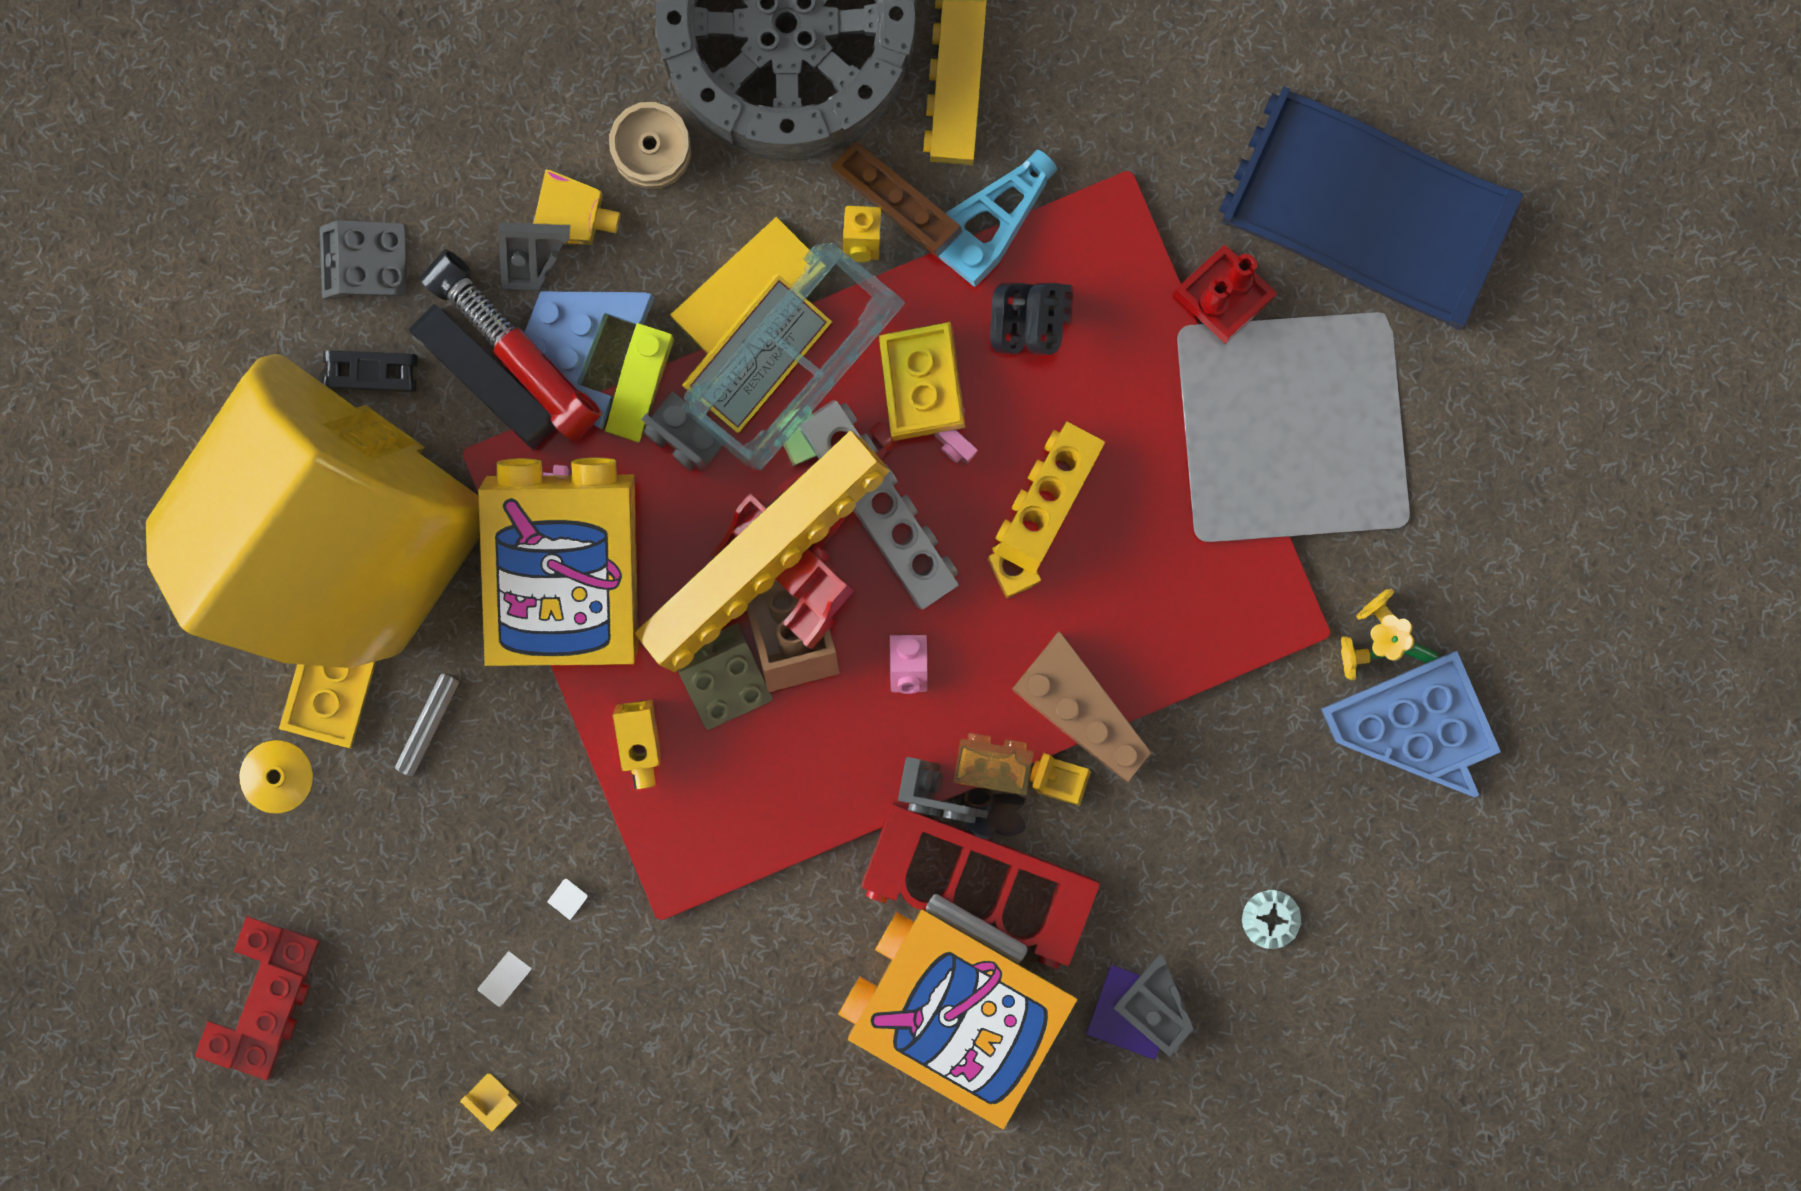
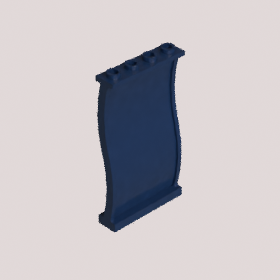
(1370, 208)

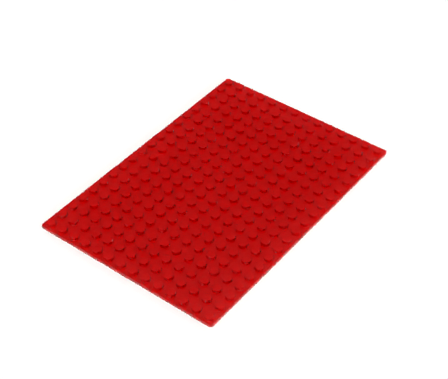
(1120, 581)

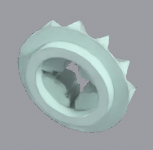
(1261, 905)

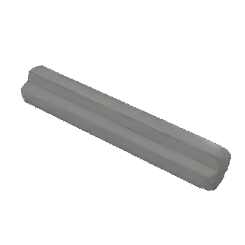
(427, 724)
(976, 928)

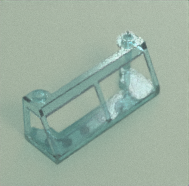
(876, 316)

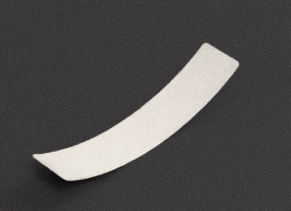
(510, 969)

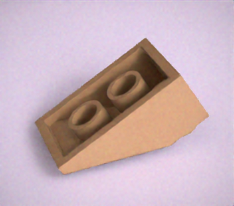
(780, 651)

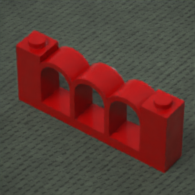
(1067, 909)

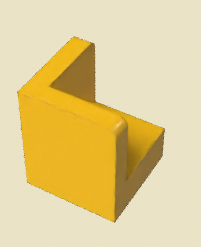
(490, 1102)

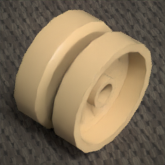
(658, 125)

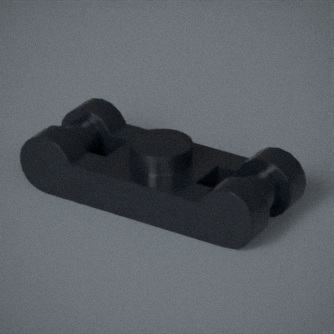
(369, 371)

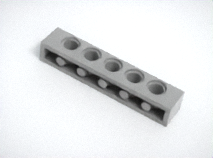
(923, 587)

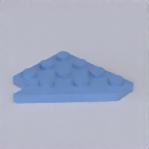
(1419, 723)

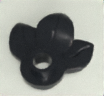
(1001, 813)

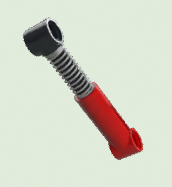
(569, 408)

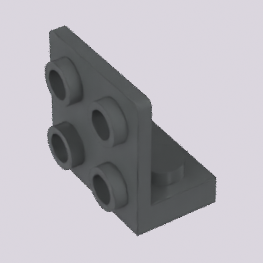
(362, 259)
(676, 428)
(921, 782)

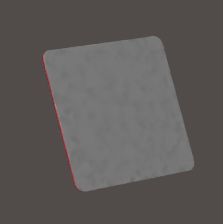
(1293, 428)

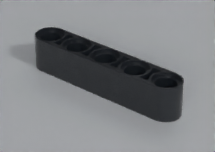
(483, 376)

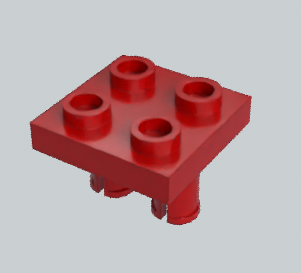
(1225, 293)

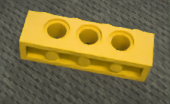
(1028, 547)

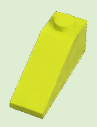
(639, 381)

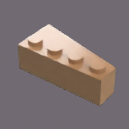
(1076, 703)

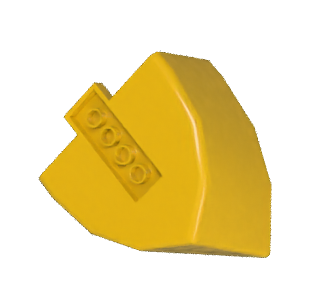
(307, 526)

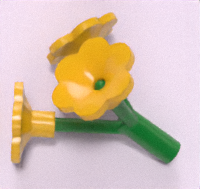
(1390, 638)

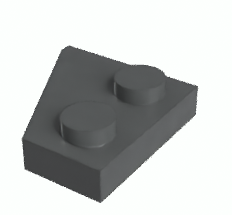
(529, 252)
(1156, 1007)

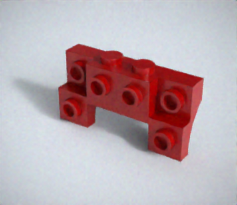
(810, 580)
(270, 1003)

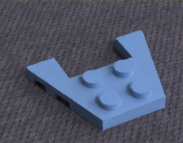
(569, 328)

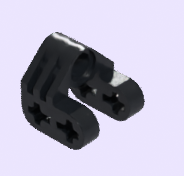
(1034, 312)

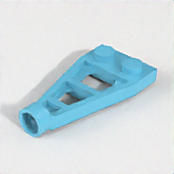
(977, 259)

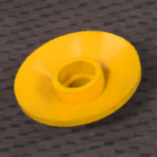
(294, 771)

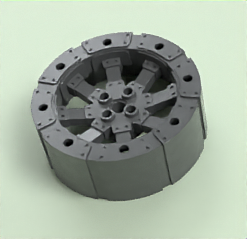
(817, 127)

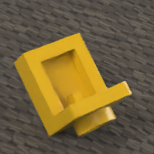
(862, 233)
(1059, 779)

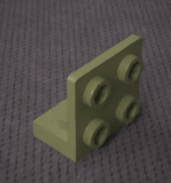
(724, 679)

